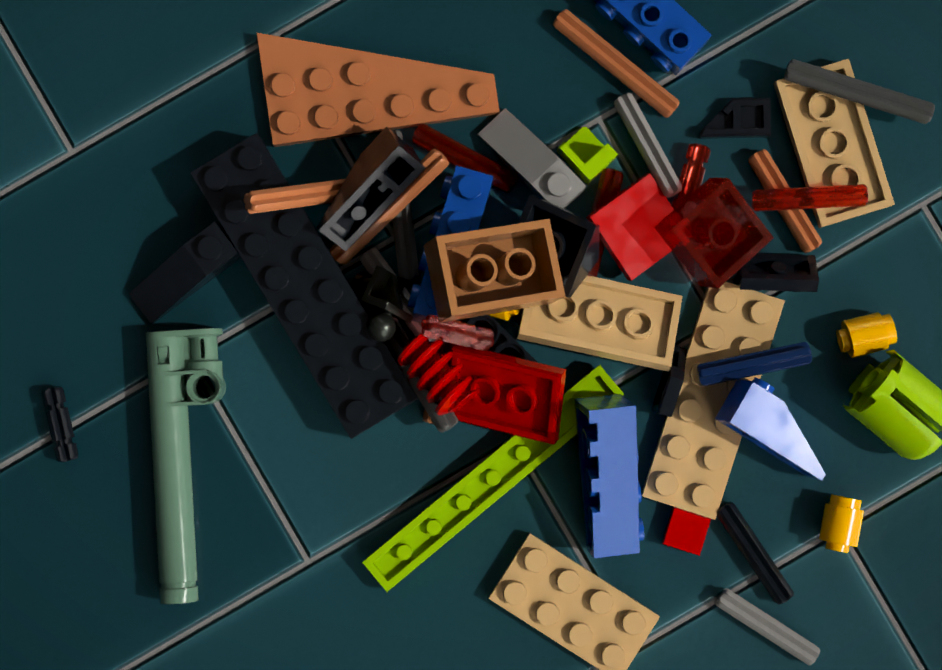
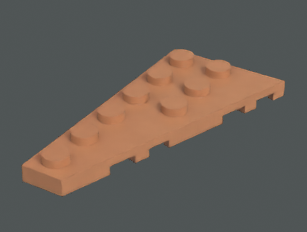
(346, 92)

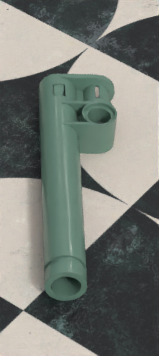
(174, 368)

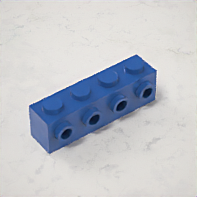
(661, 27)
(463, 211)

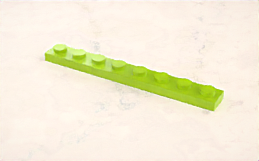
(478, 490)

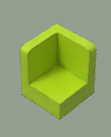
(586, 154)

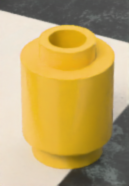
(866, 334)
(841, 523)

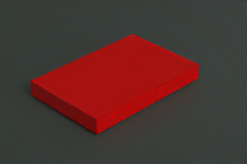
(513, 394)

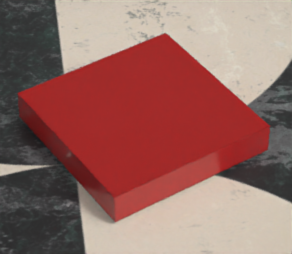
(629, 226)

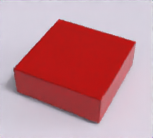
(686, 531)

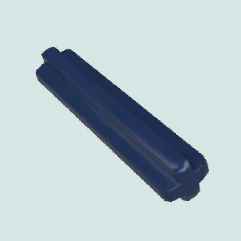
(754, 364)

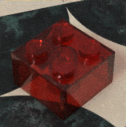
(714, 232)

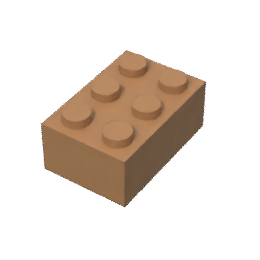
(494, 270)

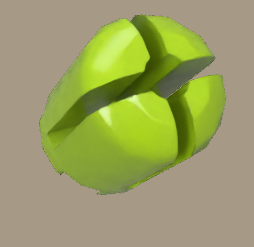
(898, 406)

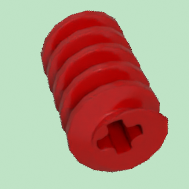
(436, 374)

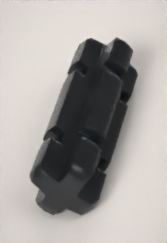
(60, 424)

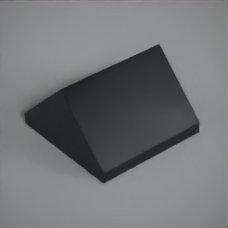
(574, 240)

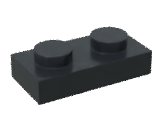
(780, 273)

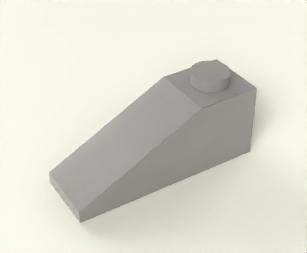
(531, 160)

